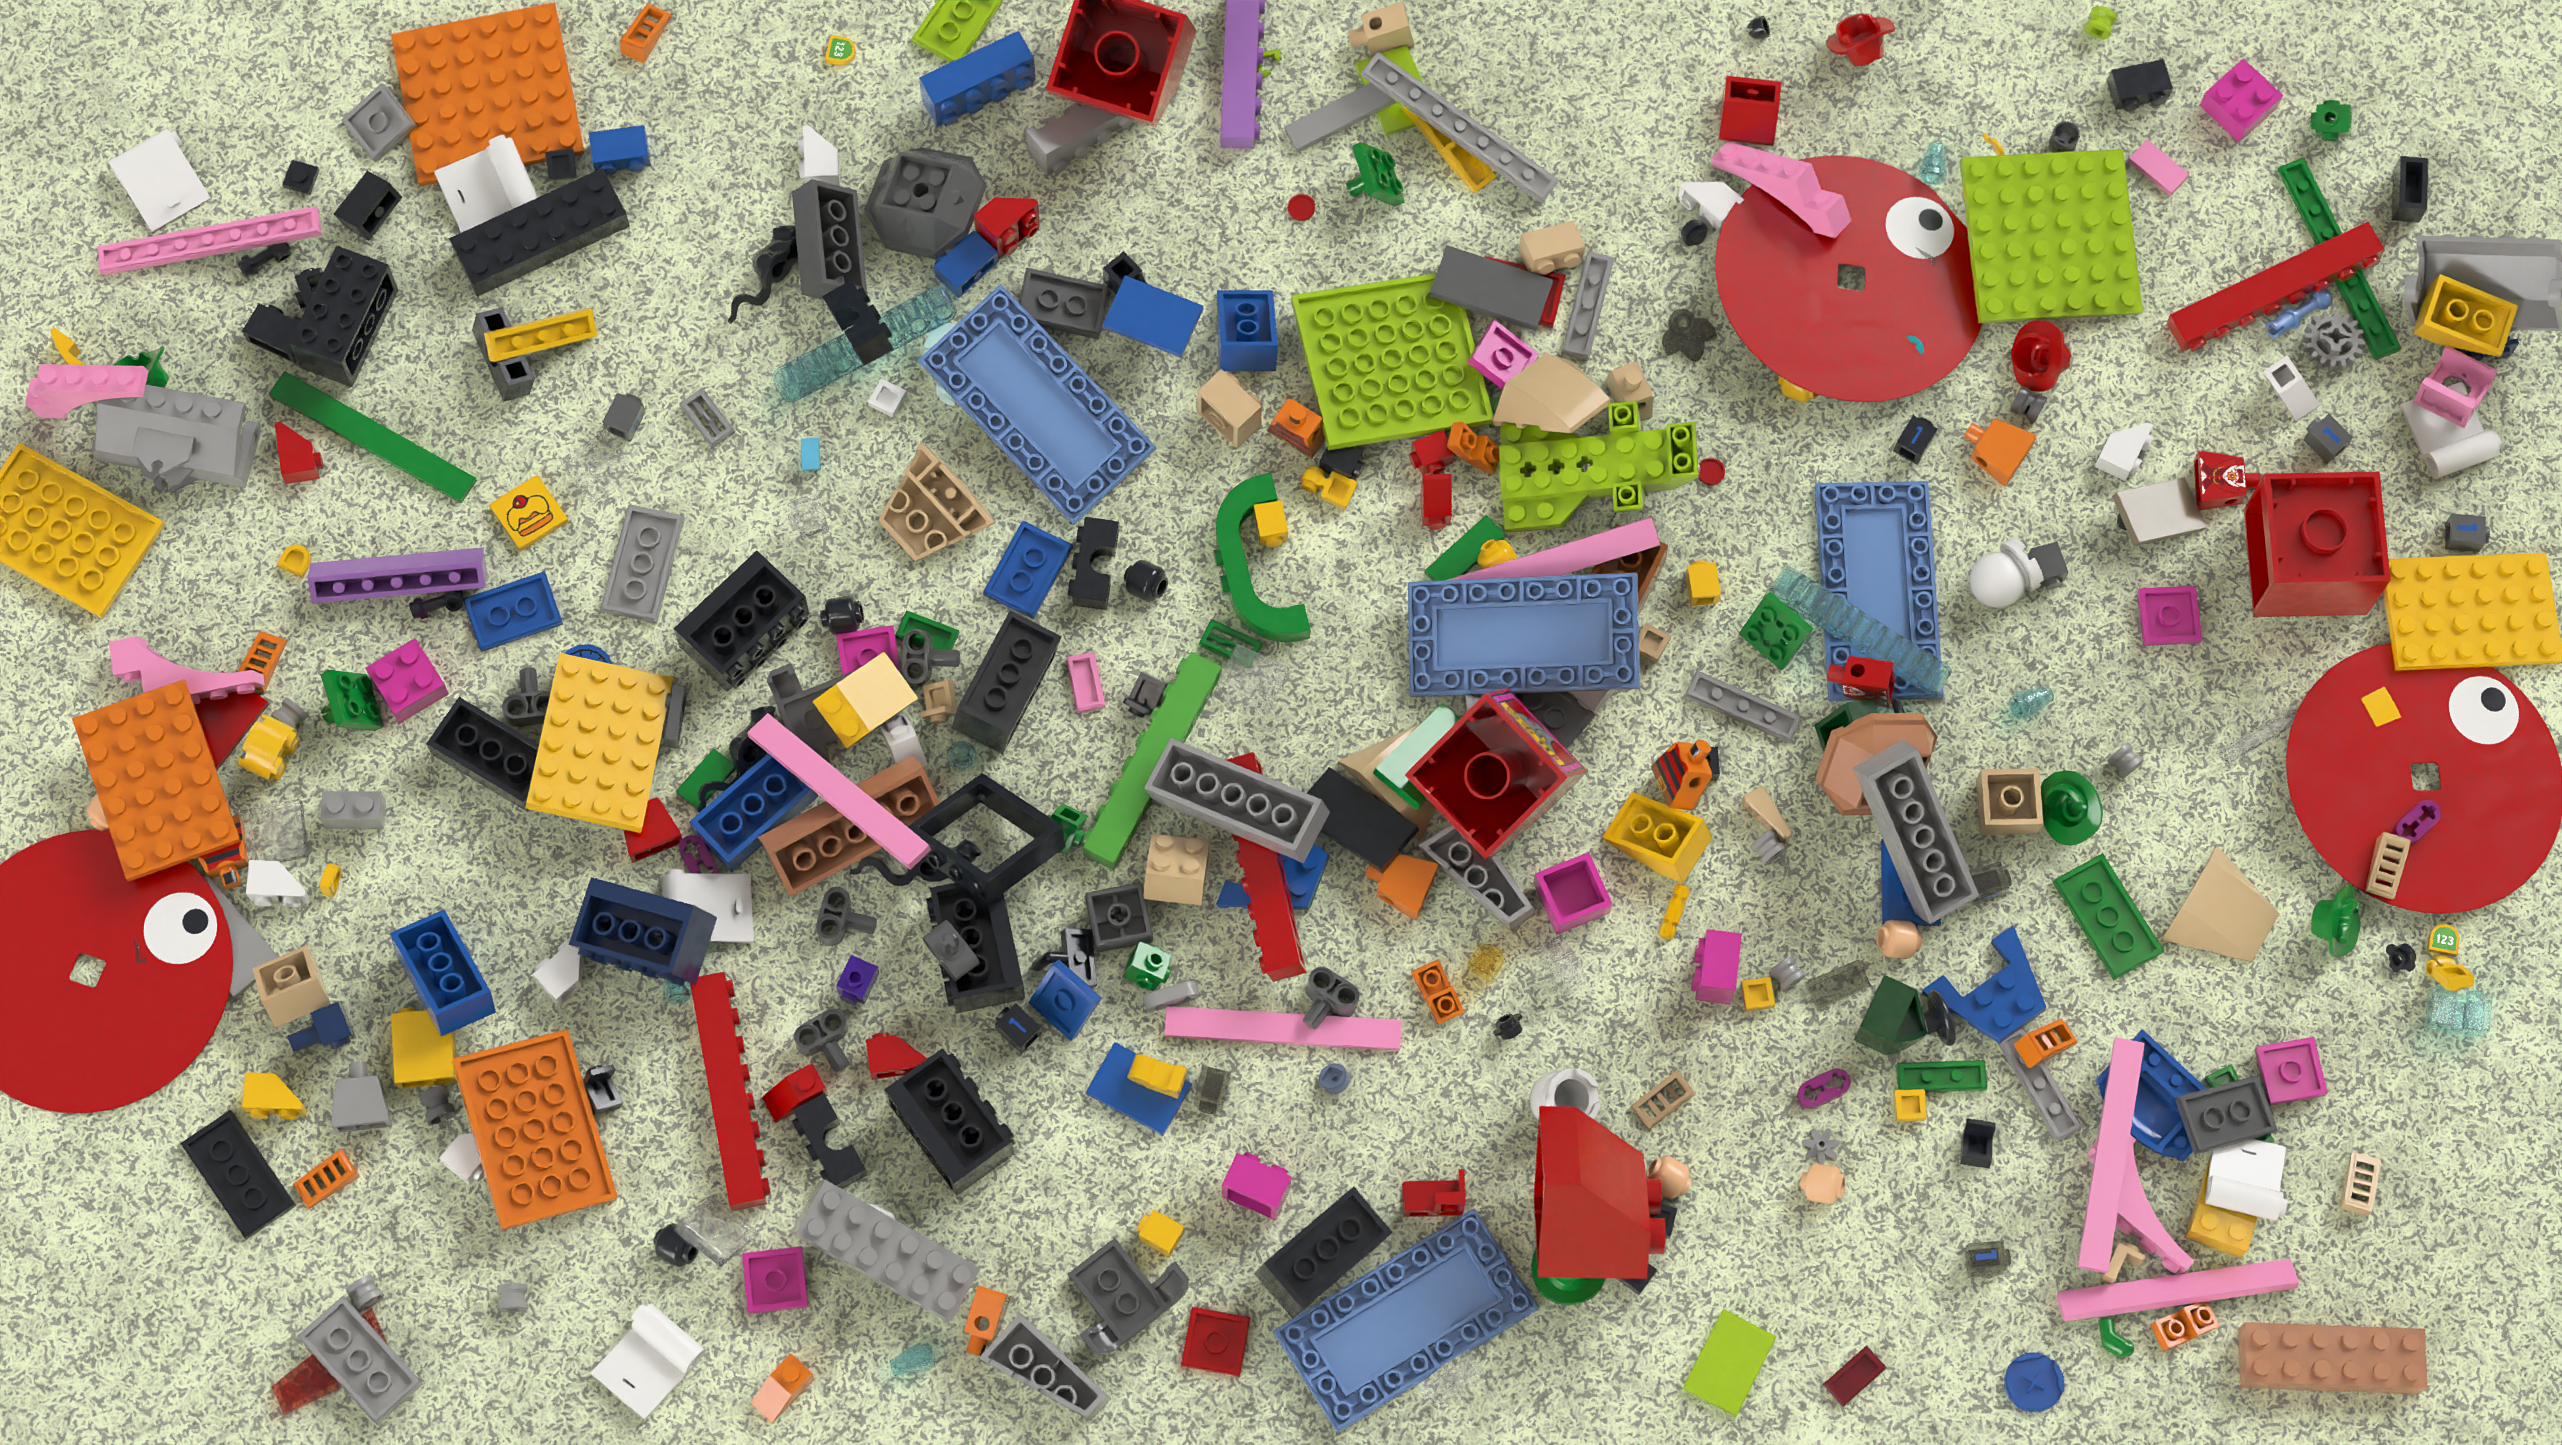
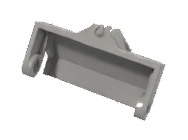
(2506, 267)
(177, 437)

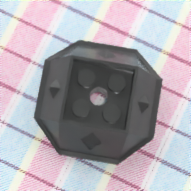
(930, 222)

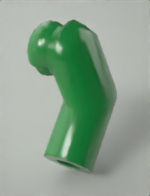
(2112, 1342)

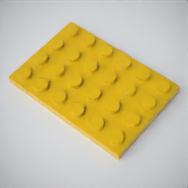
(69, 531)
(2472, 611)
(599, 743)

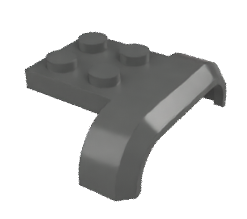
(799, 711)
(1123, 1295)

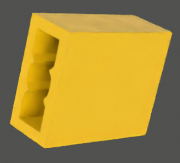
(420, 1052)

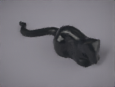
(771, 266)
(743, 752)
(923, 869)

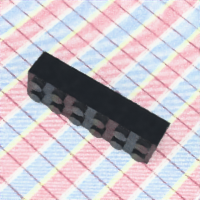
(539, 232)

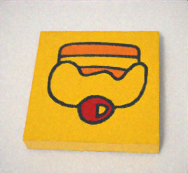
(528, 513)

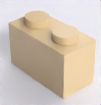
(1551, 248)

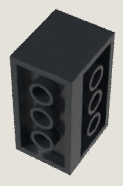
(344, 316)
(742, 621)
(1006, 682)
(994, 947)
(944, 1139)
(1323, 1252)

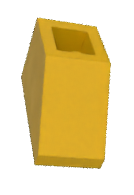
(269, 1095)

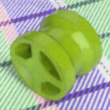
(2100, 22)

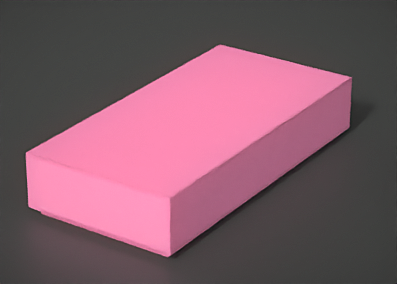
(2158, 167)
(1085, 682)

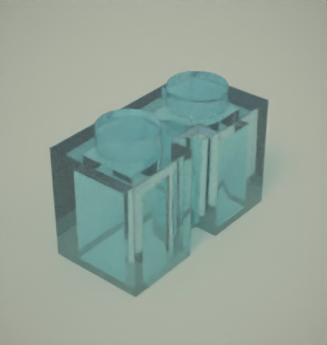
(2458, 1012)

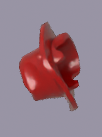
(1860, 38)
(2039, 355)

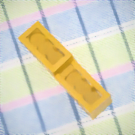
(1463, 163)

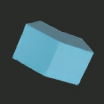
(810, 454)

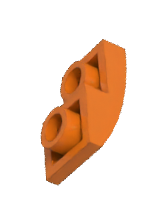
(1474, 449)
(1437, 992)
(2184, 1325)

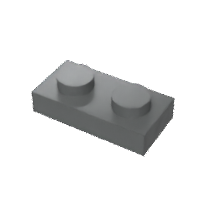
(675, 705)

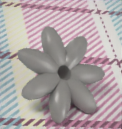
(1820, 1151)

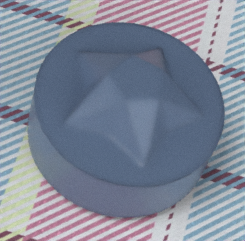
(1334, 1078)

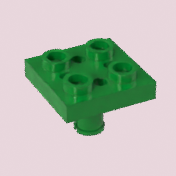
(1376, 176)
(1779, 627)
(350, 701)

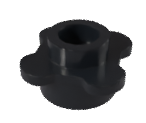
(2407, 955)
(1508, 1026)

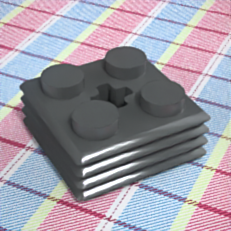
(1102, 909)

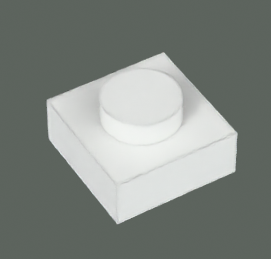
(887, 398)

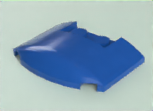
(2156, 1115)

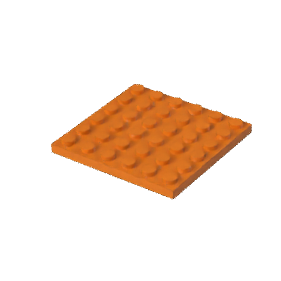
(487, 81)

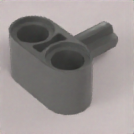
(926, 657)
(529, 699)
(841, 918)
(950, 950)
(1327, 999)
(826, 1039)

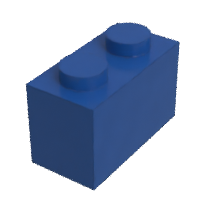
(620, 149)
(965, 263)

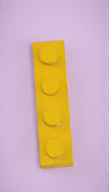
(540, 334)

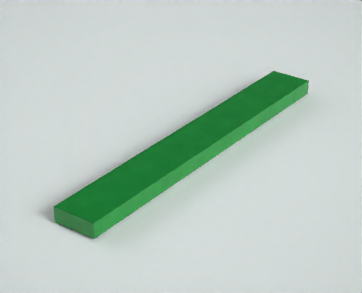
(2355, 290)
(373, 437)

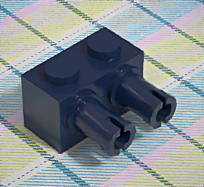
(328, 1028)

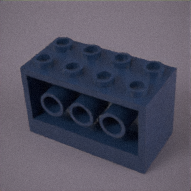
(642, 932)

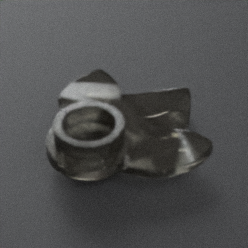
(1690, 338)

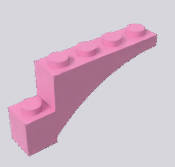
(1788, 181)
(69, 386)
(136, 661)
(2138, 1218)

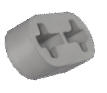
(1171, 996)

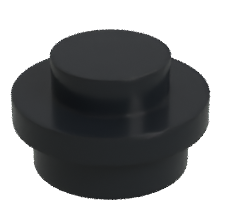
(1694, 232)

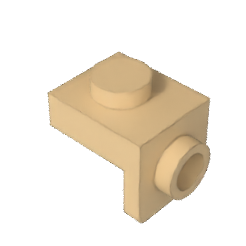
(939, 701)
(2120, 1253)

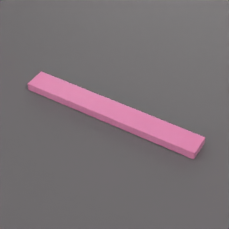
(209, 241)
(1576, 554)
(839, 791)
(1282, 1028)
(2110, 1155)
(2177, 1290)

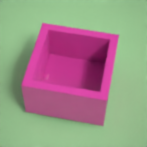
(2241, 100)
(407, 680)
(1572, 893)
(1718, 966)
(1256, 1185)

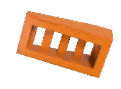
(637, 47)
(271, 663)
(2044, 1044)
(340, 1182)

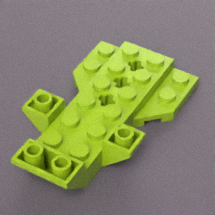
(1620, 466)

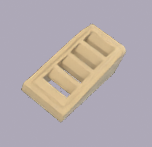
(1765, 811)
(2401, 846)
(1682, 1083)
(2353, 1205)

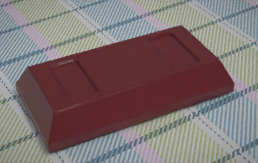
(1854, 1376)

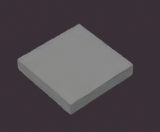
(379, 122)

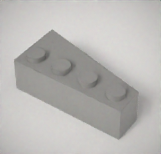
(1071, 136)
(1482, 879)
(1038, 1363)

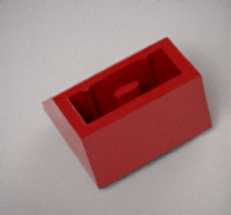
(1749, 110)
(1006, 222)

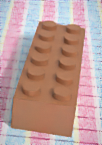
(827, 842)
(2332, 1358)

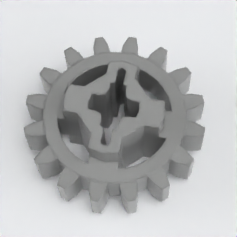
(2322, 345)

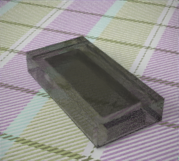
(1838, 984)

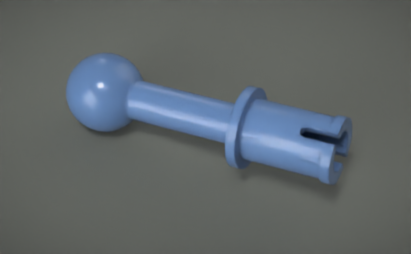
(2291, 318)

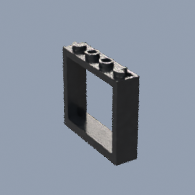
(982, 789)

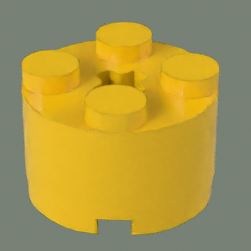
(268, 747)

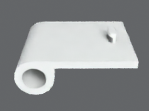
(159, 179)
(488, 181)
(2446, 445)
(716, 896)
(2248, 1179)
(651, 1359)

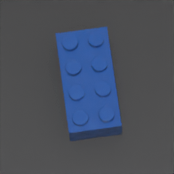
(978, 79)
(750, 808)
(443, 972)

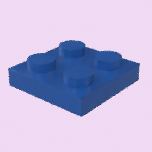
(1064, 1000)

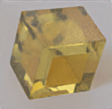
(1486, 962)

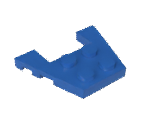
(1300, 877)
(2004, 1000)

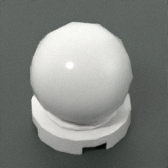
(2002, 576)
(1568, 1089)

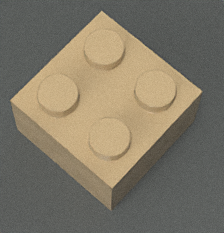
(1229, 408)
(2009, 801)
(1176, 869)
(291, 986)

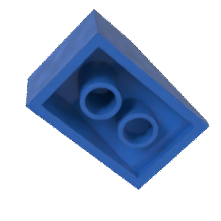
(1246, 330)

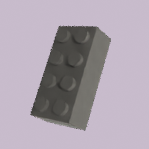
(827, 238)

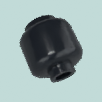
(1145, 580)
(842, 614)
(673, 1247)

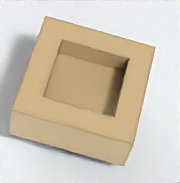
(1652, 642)

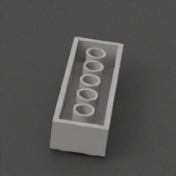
(1237, 800)
(1916, 831)
(885, 1250)

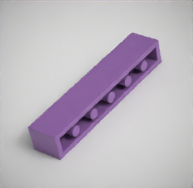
(1241, 73)
(397, 575)

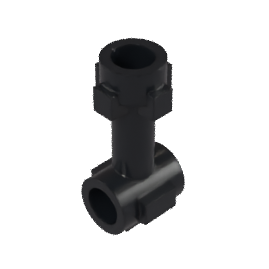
(278, 251)
(451, 600)

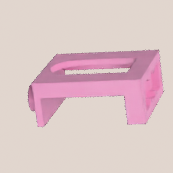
(2448, 403)

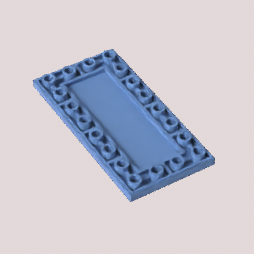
(1037, 404)
(1880, 560)
(1524, 635)
(1405, 1320)

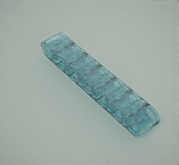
(838, 357)
(1860, 630)

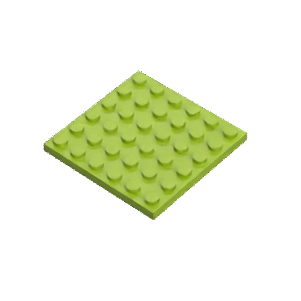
(2050, 236)
(1389, 362)

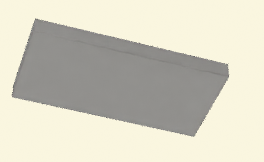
(642, 563)
(247, 945)
(360, 1360)

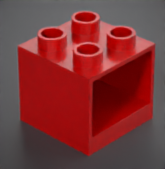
(2316, 544)

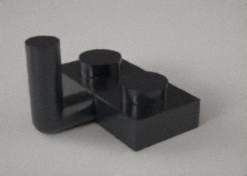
(1076, 955)

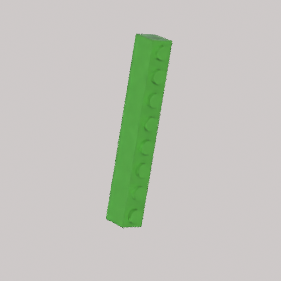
(1128, 798)

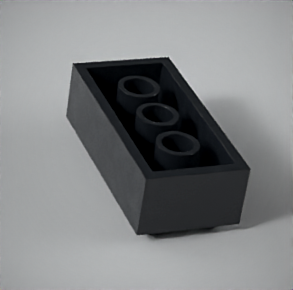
(486, 751)

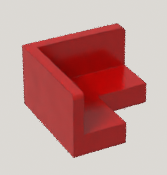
(1434, 1197)

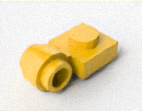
(1336, 489)
(2448, 974)

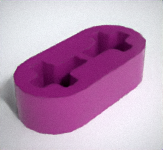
(2412, 819)
(703, 852)
(1827, 1094)

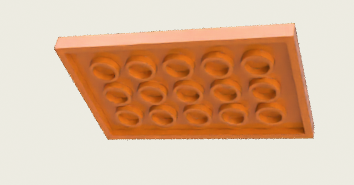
(156, 780)
(534, 1129)

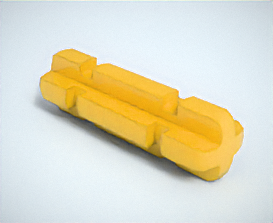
(1674, 912)

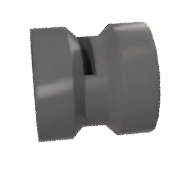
(2066, 133)
(2022, 401)
(436, 1104)

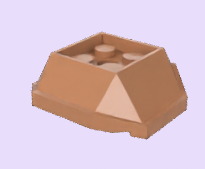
(1861, 741)

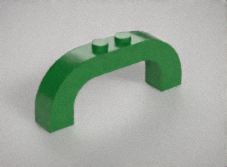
(1268, 622)

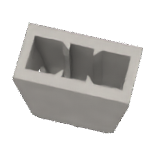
(359, 1101)

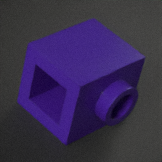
(857, 980)

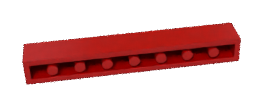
(2275, 287)
(1270, 900)
(728, 1092)

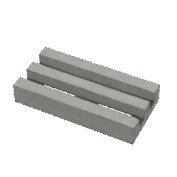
(720, 436)

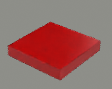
(1215, 1341)

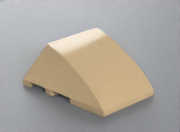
(1550, 395)
(932, 507)
(1361, 767)
(2223, 912)

